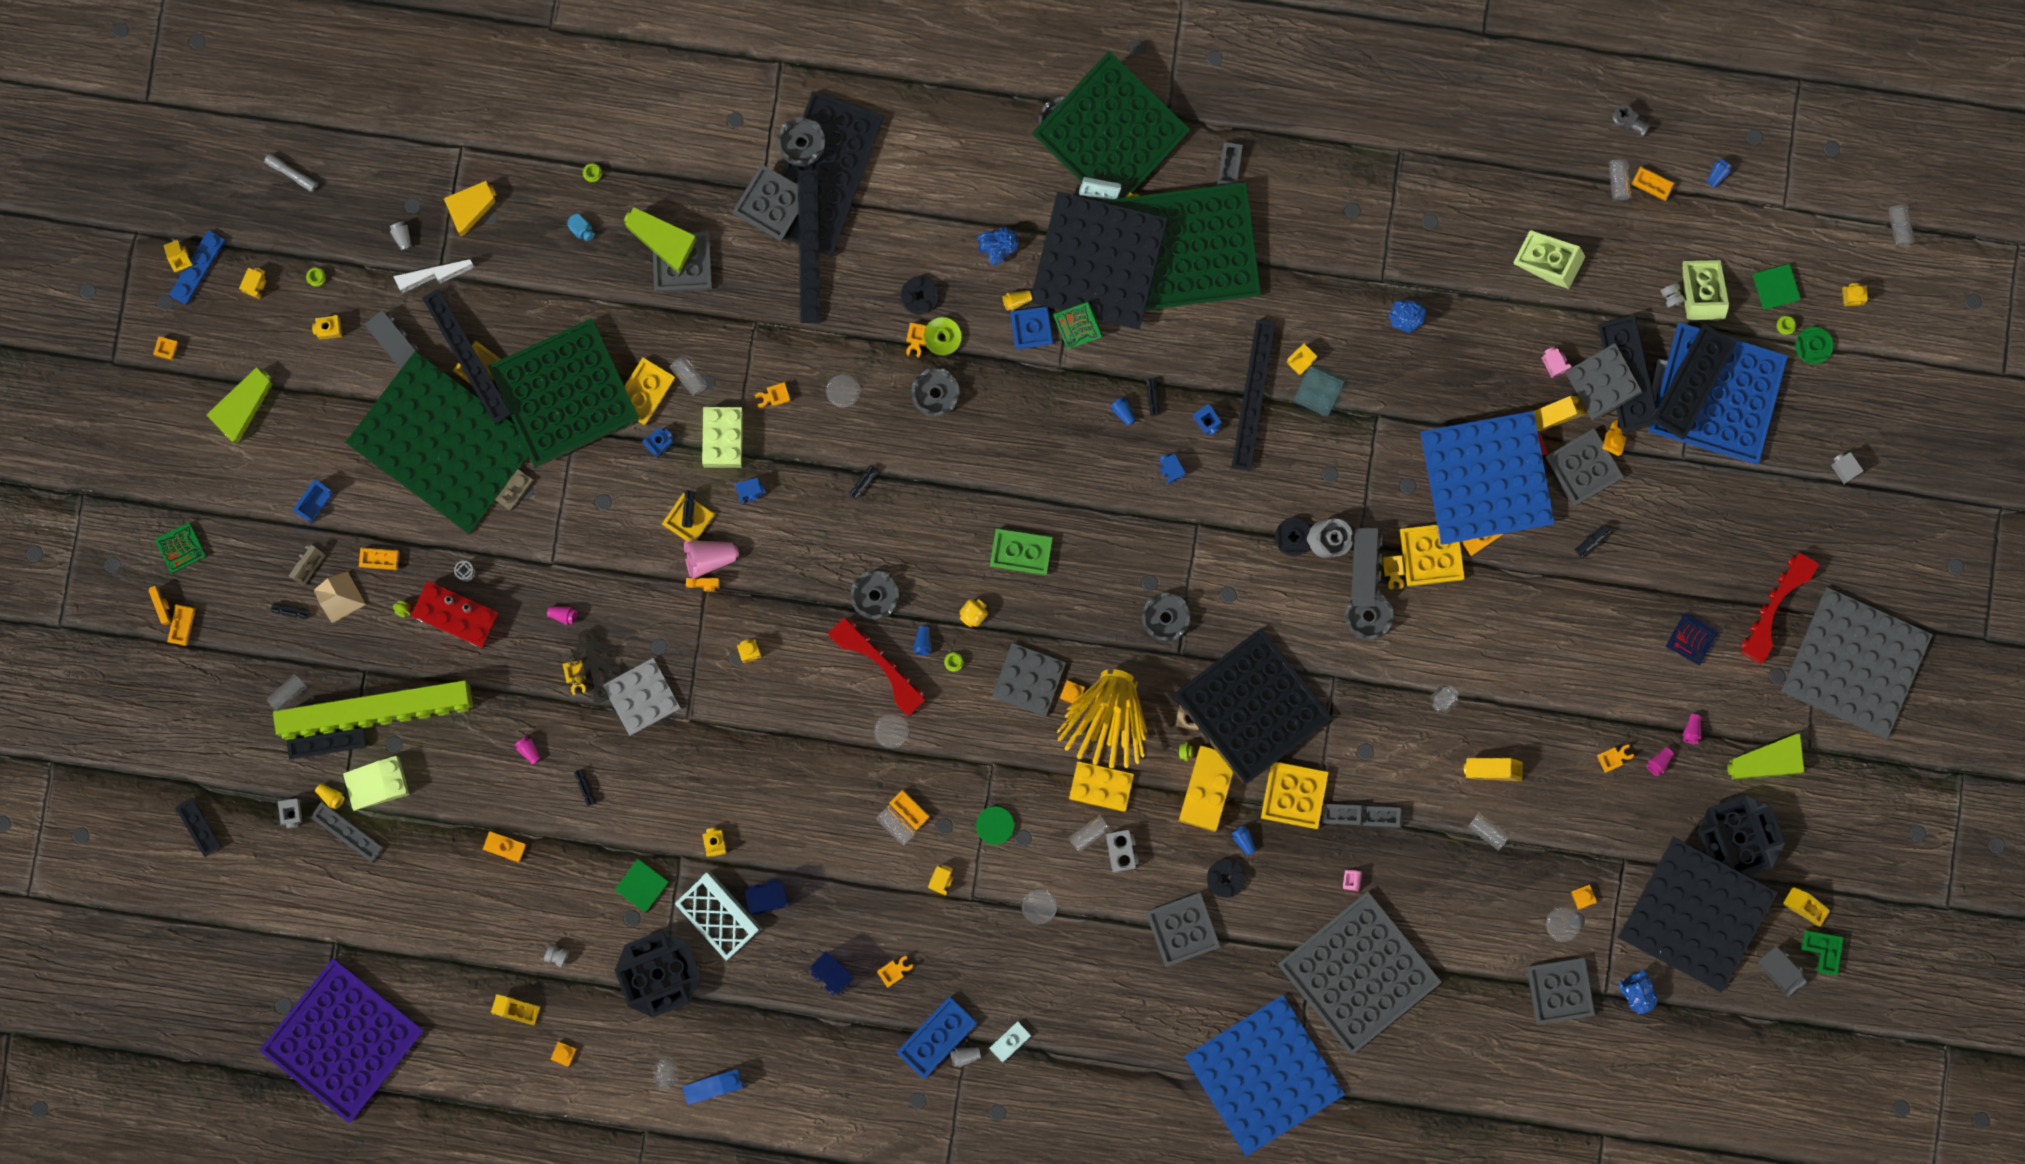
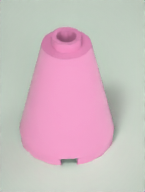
(708, 556)

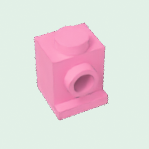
(1555, 362)

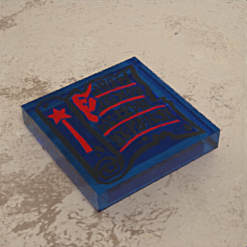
(1691, 639)

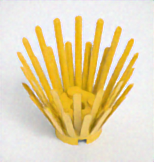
(1112, 702)

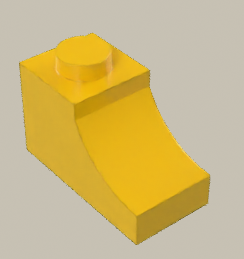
(1806, 906)
(515, 1009)

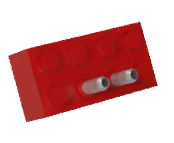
(454, 614)

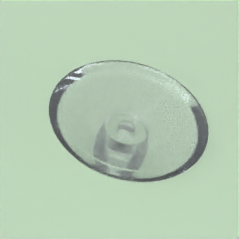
(843, 390)
(891, 731)
(1039, 906)
(1563, 924)

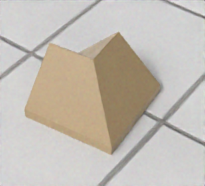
(339, 596)

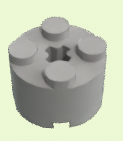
(1330, 538)

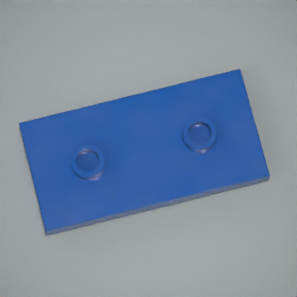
(936, 1037)

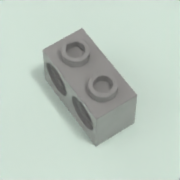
(1116, 852)

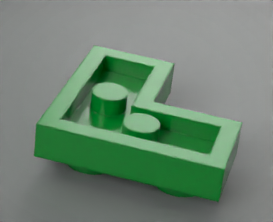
(1828, 947)

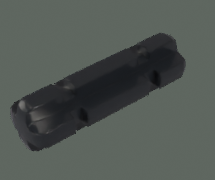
(1152, 394)
(863, 482)
(688, 509)
(291, 611)
(585, 787)

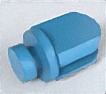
(580, 227)

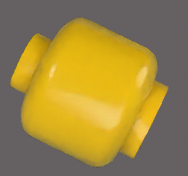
(973, 612)

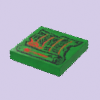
(1078, 325)
(180, 548)

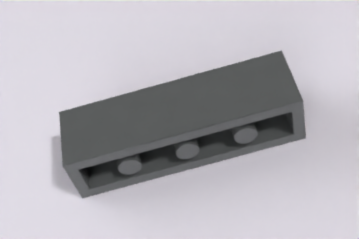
(391, 338)
(1365, 567)

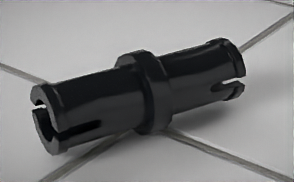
(1592, 541)

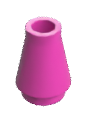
(562, 614)
(1692, 732)
(527, 748)
(1660, 761)

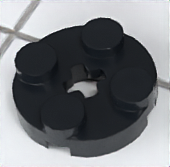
(924, 305)
(1285, 544)
(1225, 867)

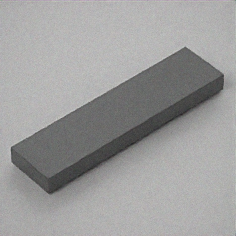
(347, 832)

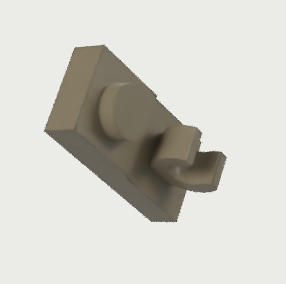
(514, 490)
(307, 565)

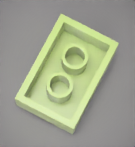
(722, 437)

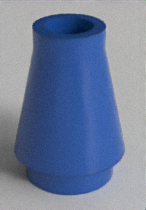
(1718, 172)
(1123, 410)
(922, 643)
(1243, 839)

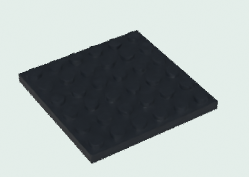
(1099, 257)
(1252, 706)
(1697, 914)

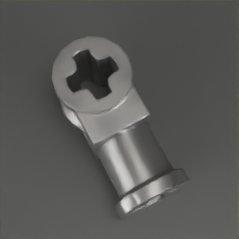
(1630, 120)

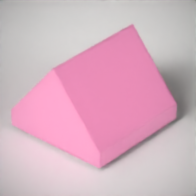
(1352, 880)

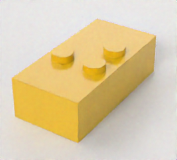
(1206, 790)

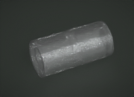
(1619, 179)
(1901, 225)
(688, 376)
(286, 693)
(896, 825)
(1488, 831)
(1089, 833)

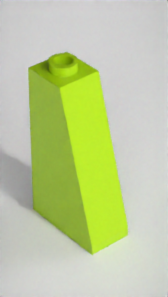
(662, 238)
(238, 408)
(1772, 760)

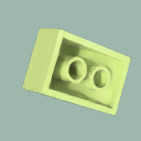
(1550, 259)
(1704, 290)
(376, 783)

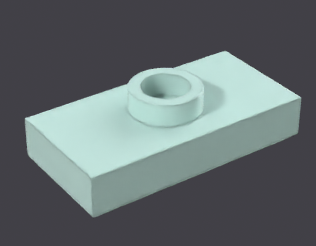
(1099, 189)
(1010, 1042)

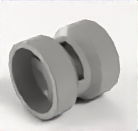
(1676, 297)
(467, 573)
(556, 955)

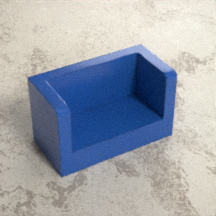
(313, 501)

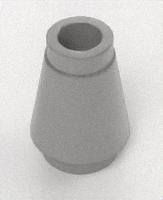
(401, 235)
(963, 1056)

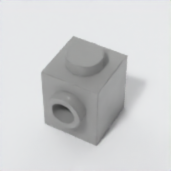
(1846, 467)

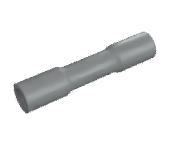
(281, 166)

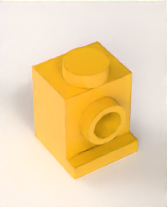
(177, 256)
(253, 282)
(1854, 295)
(333, 331)
(748, 650)
(719, 848)
(941, 879)

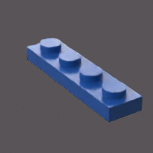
(201, 262)

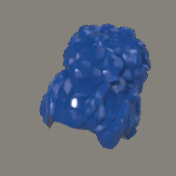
(998, 244)
(1407, 315)
(1639, 992)

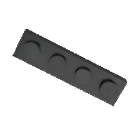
(326, 744)

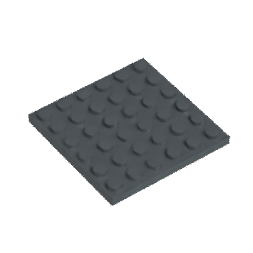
(1856, 663)
(1359, 973)

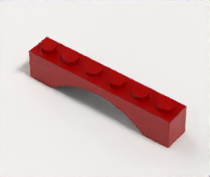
(848, 638)
(1760, 641)

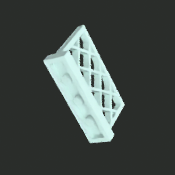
(731, 905)

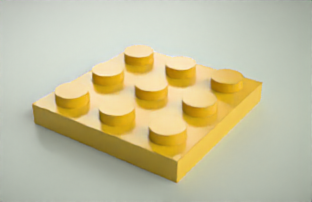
(1427, 559)
(1294, 795)

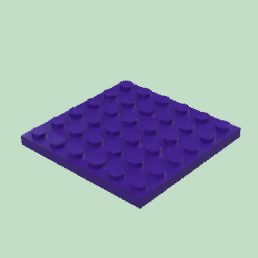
(341, 1040)

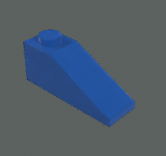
(713, 1087)

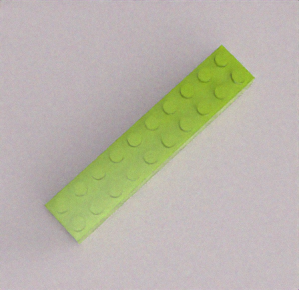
(373, 709)

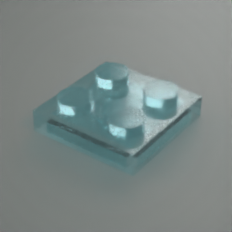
(1318, 391)

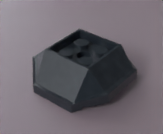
(1754, 822)
(637, 967)

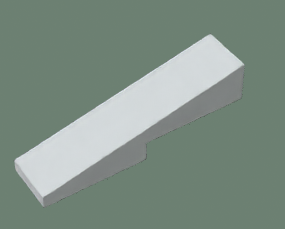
(442, 273)

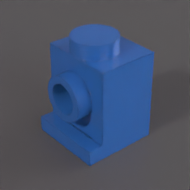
(1207, 413)
(658, 448)
(1171, 468)
(749, 490)

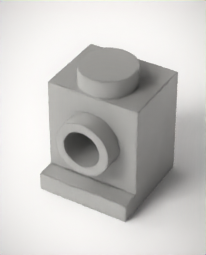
(287, 806)

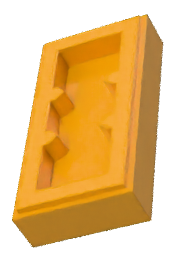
(1652, 183)
(1475, 545)
(379, 559)
(161, 605)
(181, 625)
(909, 809)
(504, 846)

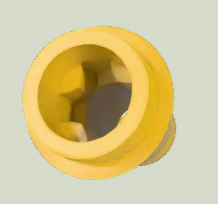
(1016, 299)
(330, 796)

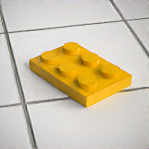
(647, 388)
(1101, 786)

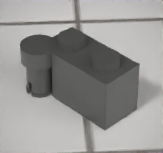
(1782, 971)

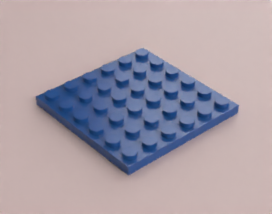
(1738, 405)
(1487, 477)
(1264, 1075)

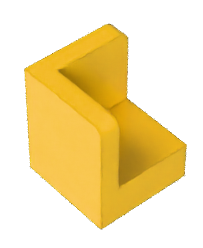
(1301, 359)

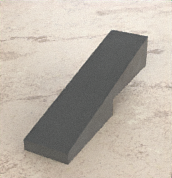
(1229, 164)
(1362, 815)

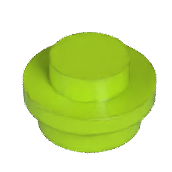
(592, 172)
(316, 277)
(1786, 325)
(402, 609)
(953, 662)
(1185, 751)

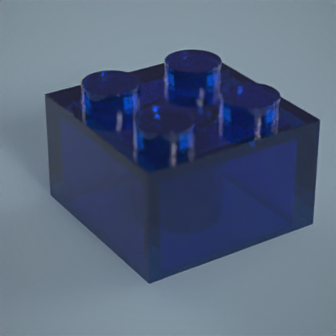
(767, 897)
(832, 973)

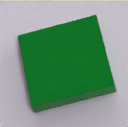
(1776, 287)
(641, 886)

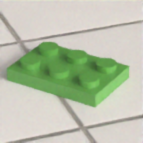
(1021, 552)

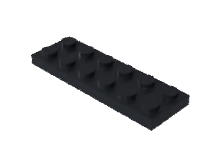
(1625, 333)
(1693, 381)

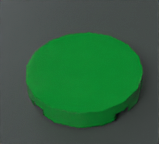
(1814, 345)
(995, 825)

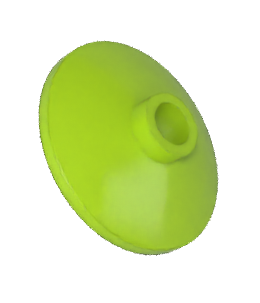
(948, 329)

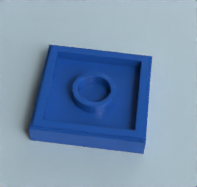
(1031, 328)

